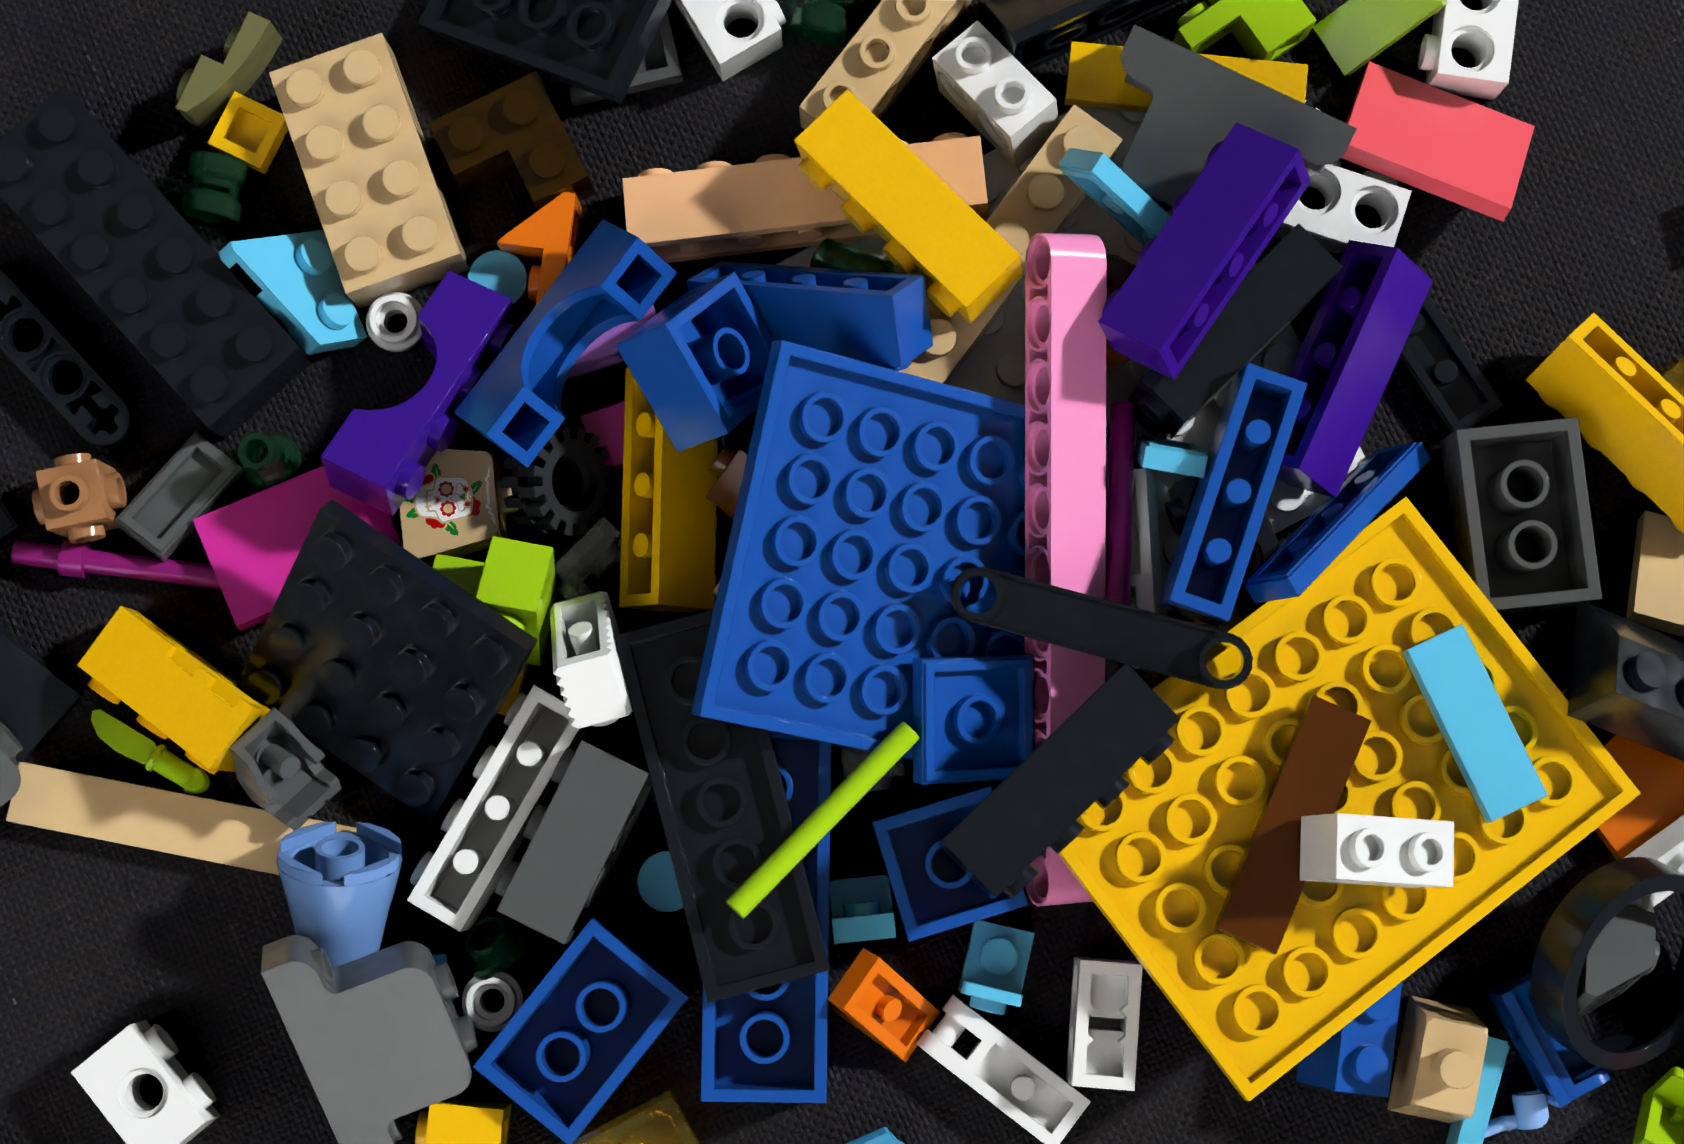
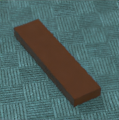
(1305, 785)

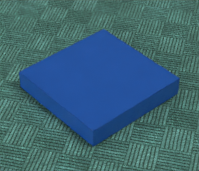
(972, 717)

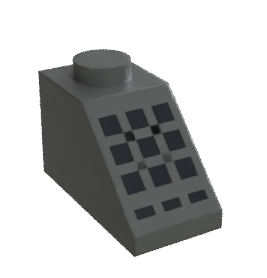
(1618, 957)

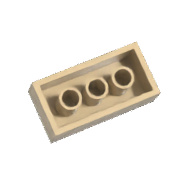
(369, 170)

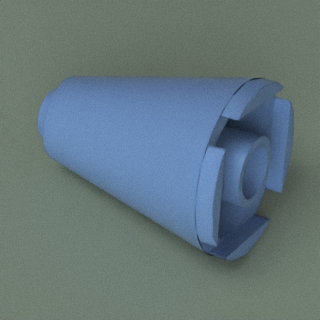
(340, 886)

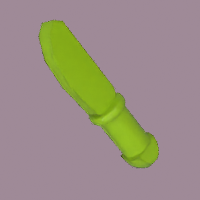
(144, 751)

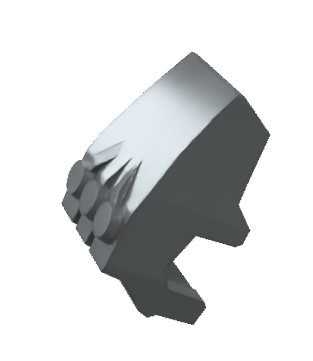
(283, 770)

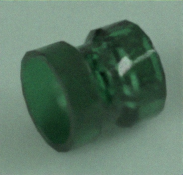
(821, 21)
(214, 188)

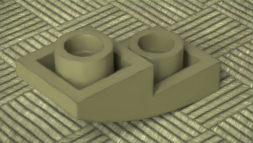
(210, 85)

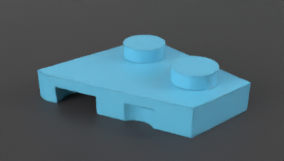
(300, 288)

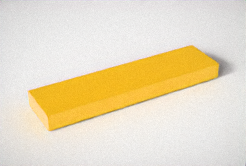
(1098, 77)

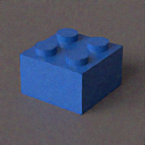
(701, 361)
(925, 880)

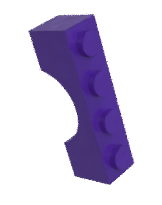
(385, 451)

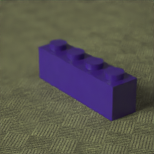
(1204, 250)
(1350, 361)

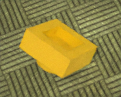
(249, 132)

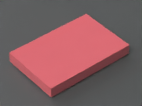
(1437, 141)

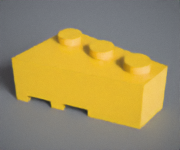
(170, 689)

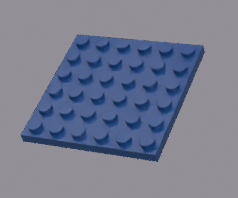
(847, 546)

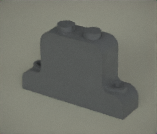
(1199, 105)
(371, 1032)

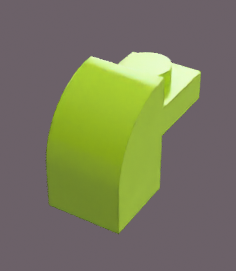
(1260, 26)

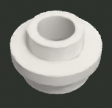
(380, 313)
(473, 1001)

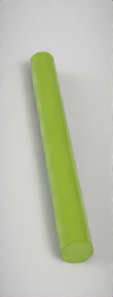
(822, 820)

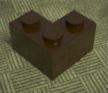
(508, 132)

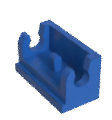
(1550, 1065)

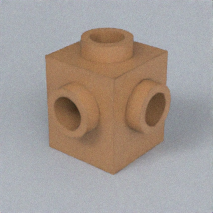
(99, 500)

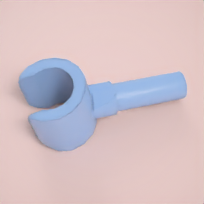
(1529, 1113)

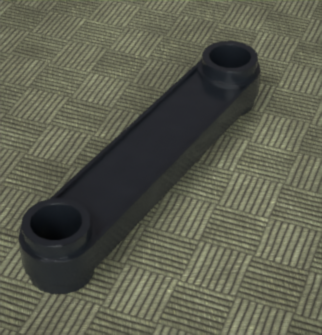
(1101, 627)

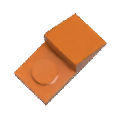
(547, 237)
(882, 1005)

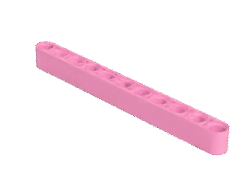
(1064, 480)

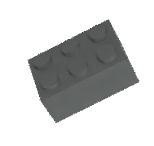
(1522, 514)
(574, 842)

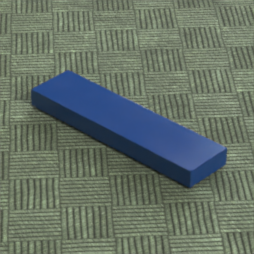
(1336, 523)

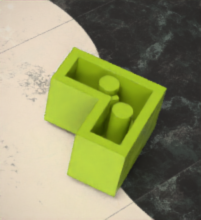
(512, 581)

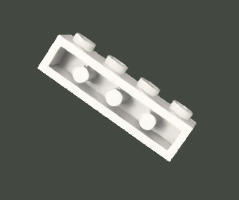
(492, 820)

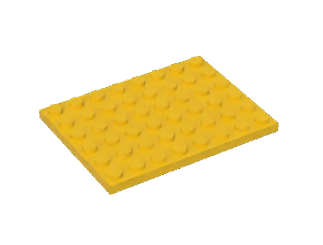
(1179, 830)

